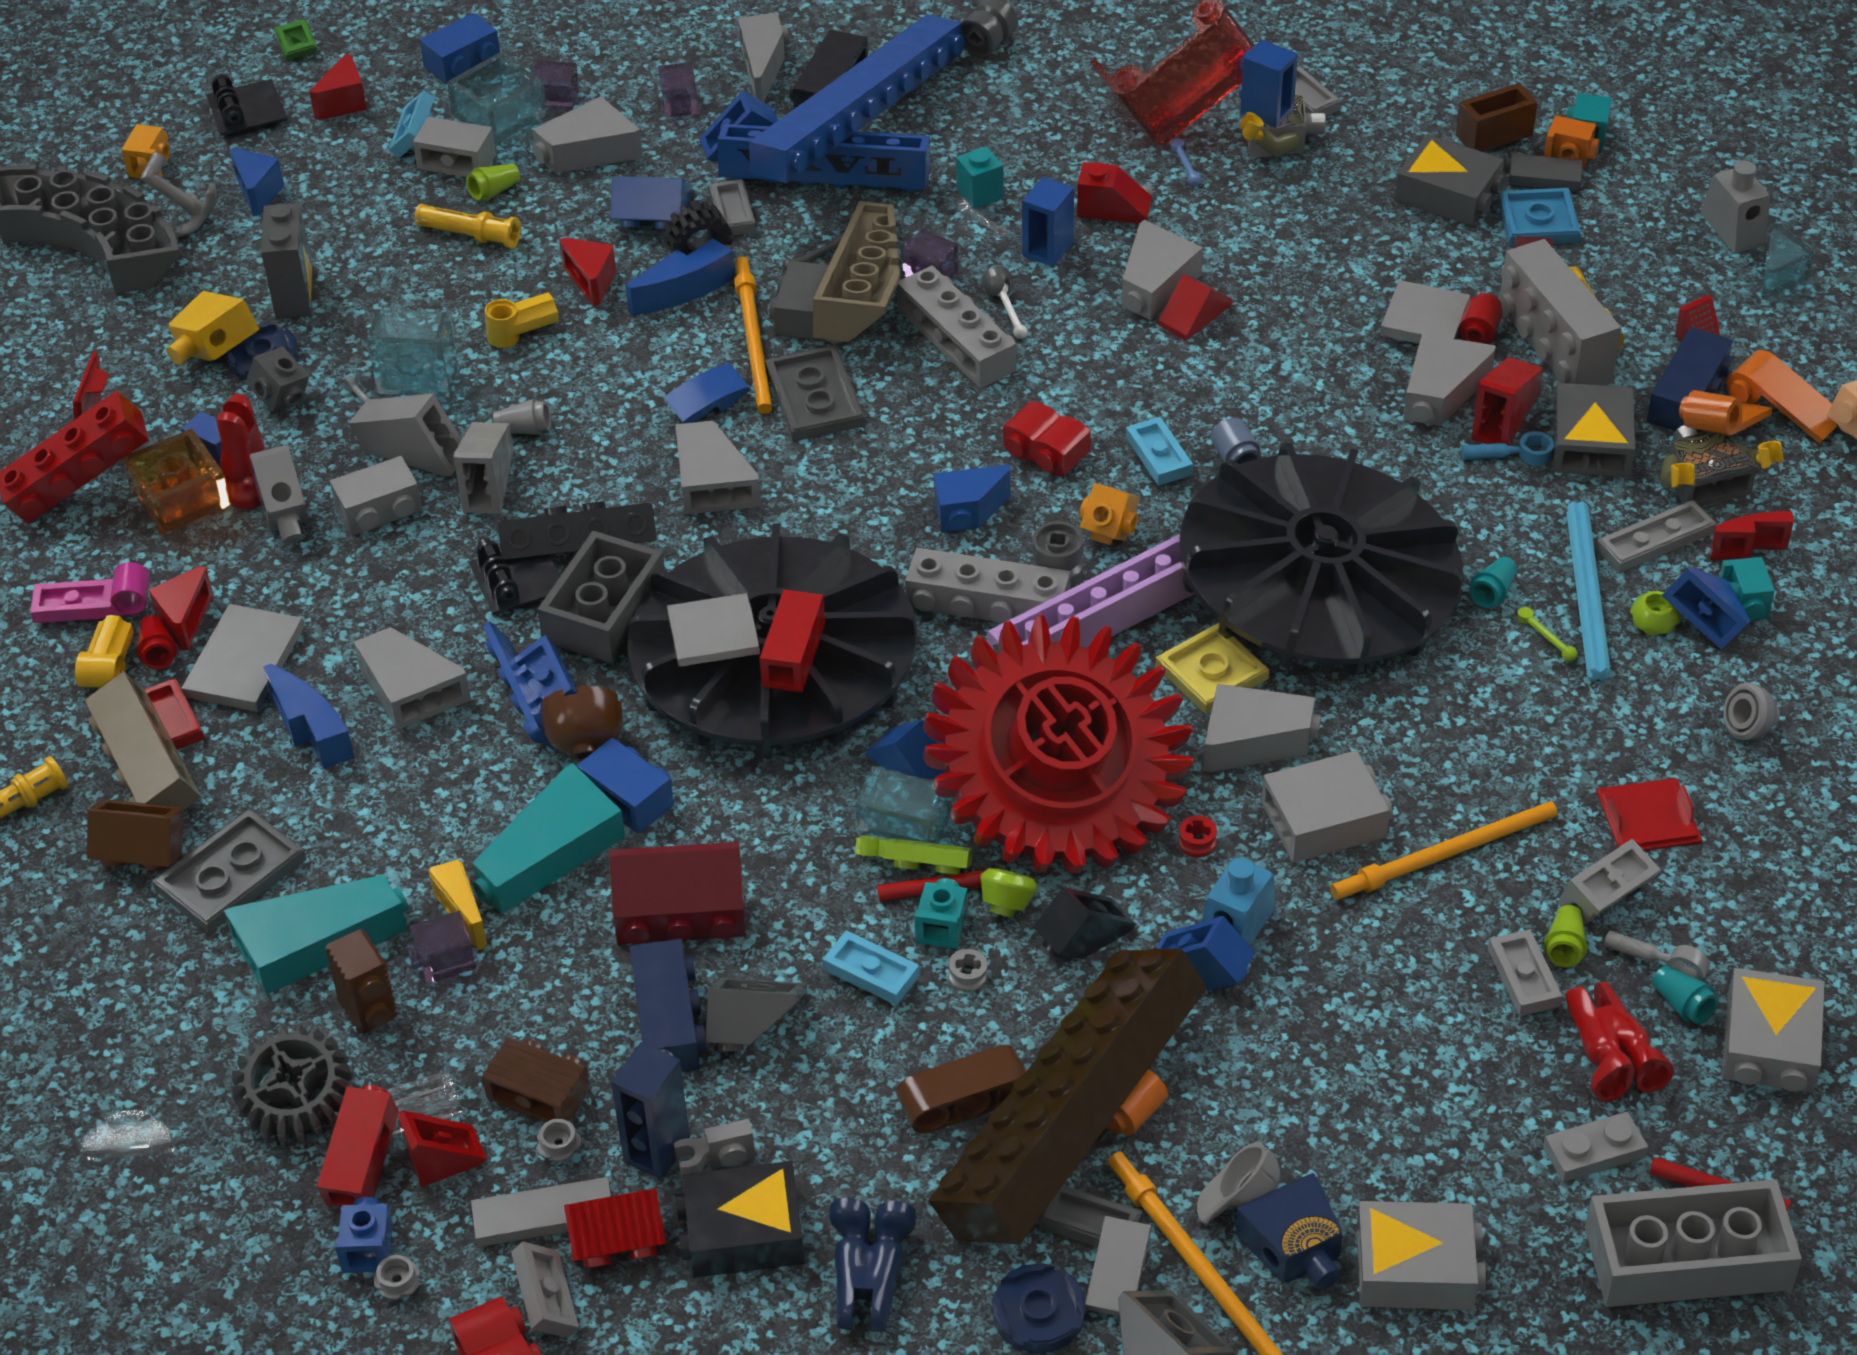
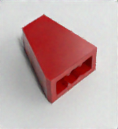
(1505, 400)

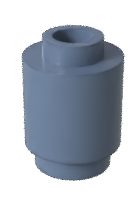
(1235, 441)

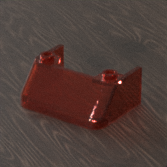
(1187, 78)

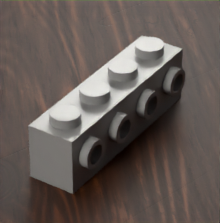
(957, 326)
(984, 591)

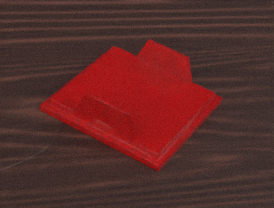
(90, 387)
(1650, 813)

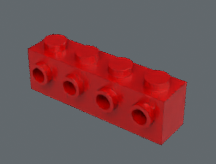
(72, 457)

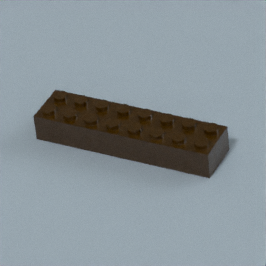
(1067, 1096)

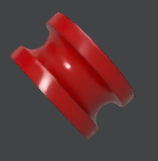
(1197, 847)

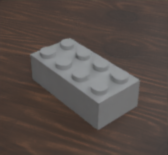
(1558, 315)
(1692, 1243)

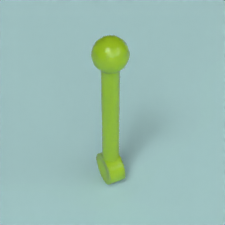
(1525, 616)

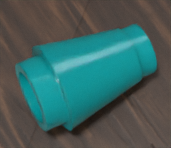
(1493, 583)
(1686, 994)

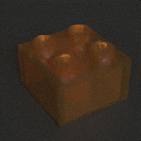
(176, 481)

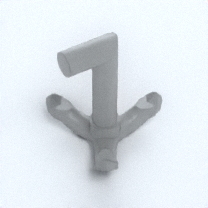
(188, 200)

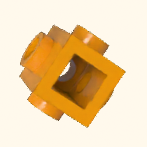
(1109, 514)

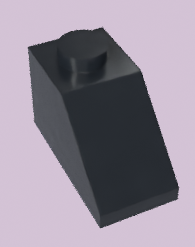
(1081, 923)

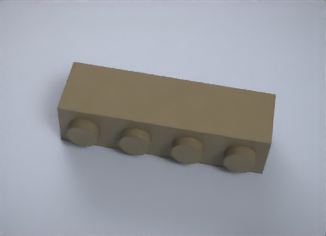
(140, 745)

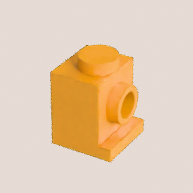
(141, 145)

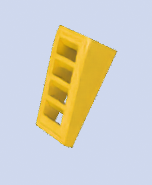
(455, 894)

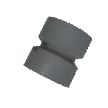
(988, 27)
(1059, 547)

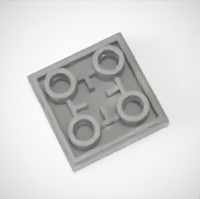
(1423, 310)

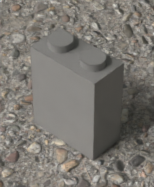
(1326, 806)

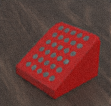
(1699, 315)

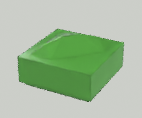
(295, 39)

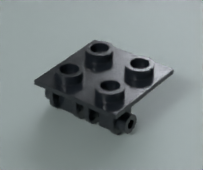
(244, 105)
(511, 581)

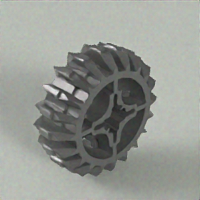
(263, 1103)

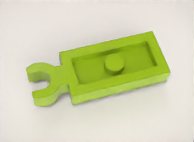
(909, 853)

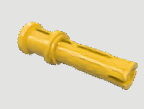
(481, 226)
(24, 787)

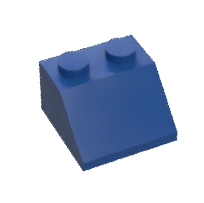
(647, 200)

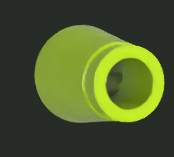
(491, 180)
(1566, 937)

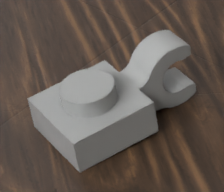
(721, 1147)

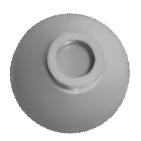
(1750, 712)

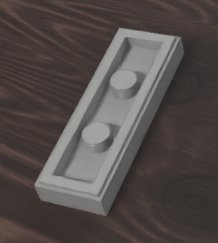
(1655, 536)
(531, 1211)

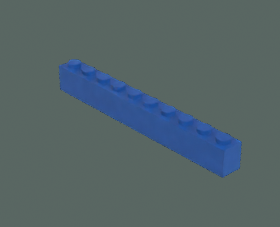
(855, 98)

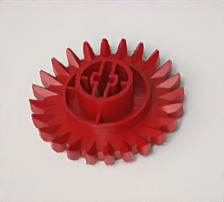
(1056, 747)

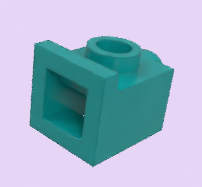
(1751, 585)
(943, 905)

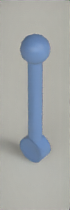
(1177, 145)

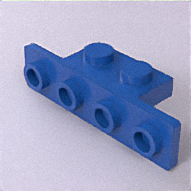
(531, 676)

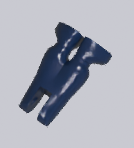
(867, 1270)

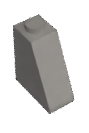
(587, 138)
(1156, 267)
(1445, 377)
(408, 428)
(483, 466)
(713, 471)
(409, 677)
(1257, 727)

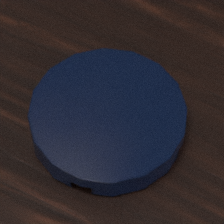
(264, 340)
(1038, 1308)

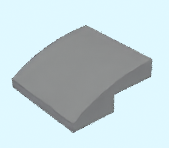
(713, 629)

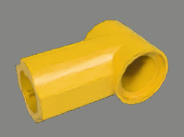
(509, 319)
(105, 654)

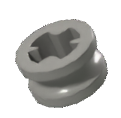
(971, 981)

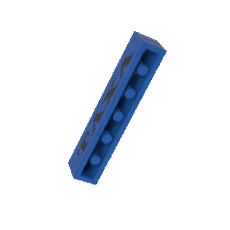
(861, 159)

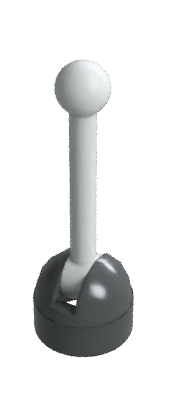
(999, 284)

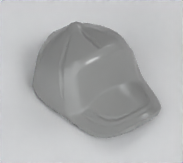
(1244, 1178)

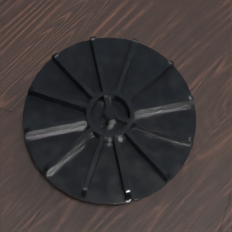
(1320, 559)
(855, 669)

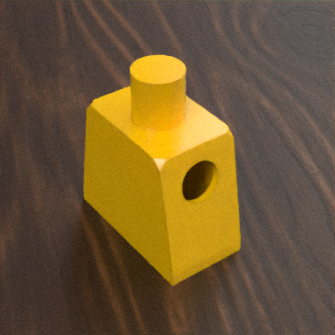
(210, 327)

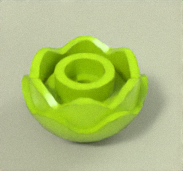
(1654, 614)

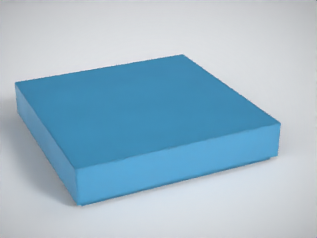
(1539, 214)

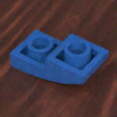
(704, 392)

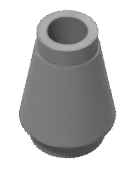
(526, 417)

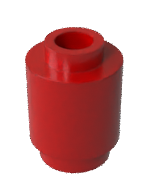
(1481, 319)

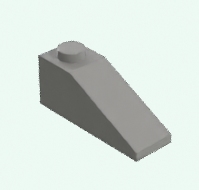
(763, 50)

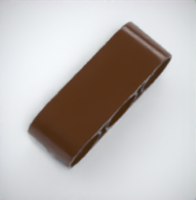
(959, 1088)

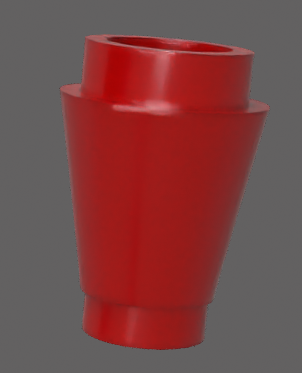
(155, 644)

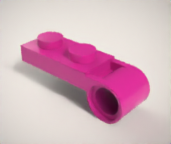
(93, 598)

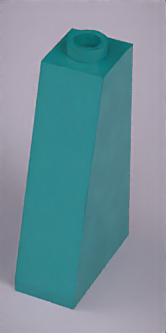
(547, 840)
(289, 933)

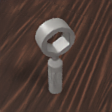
(1651, 953)

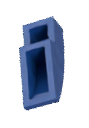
(681, 278)
(309, 716)

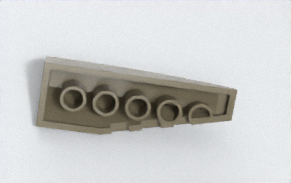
(859, 275)

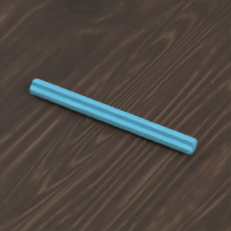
(1588, 591)

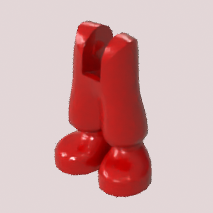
(239, 439)
(1612, 1038)

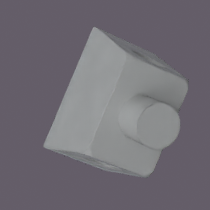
(1738, 207)

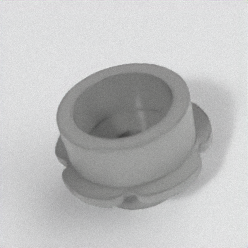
(558, 1131)
(392, 1268)

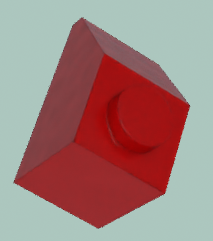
(1110, 194)

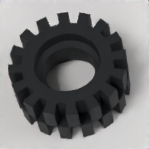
(692, 221)

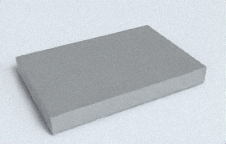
(234, 657)

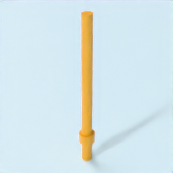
(746, 289)
(1374, 876)
(1143, 1194)

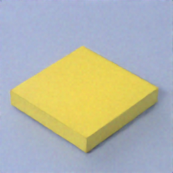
(1211, 660)

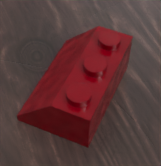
(677, 893)

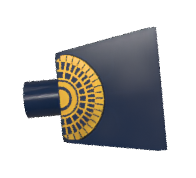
(1293, 1232)

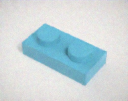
(410, 123)
(1159, 451)
(871, 967)

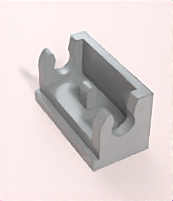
(1609, 880)

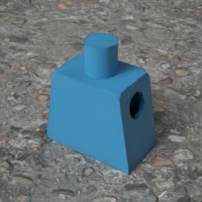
(1243, 894)

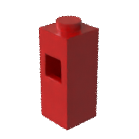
(792, 640)
(358, 1145)

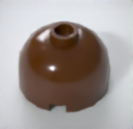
(582, 720)

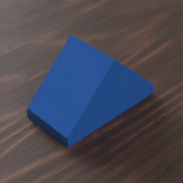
(258, 177)
(1708, 605)
(903, 750)

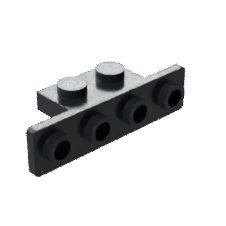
(567, 531)

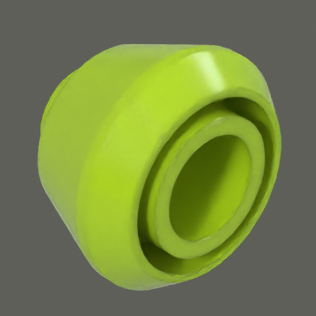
(1007, 891)

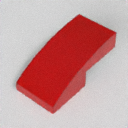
(1755, 531)

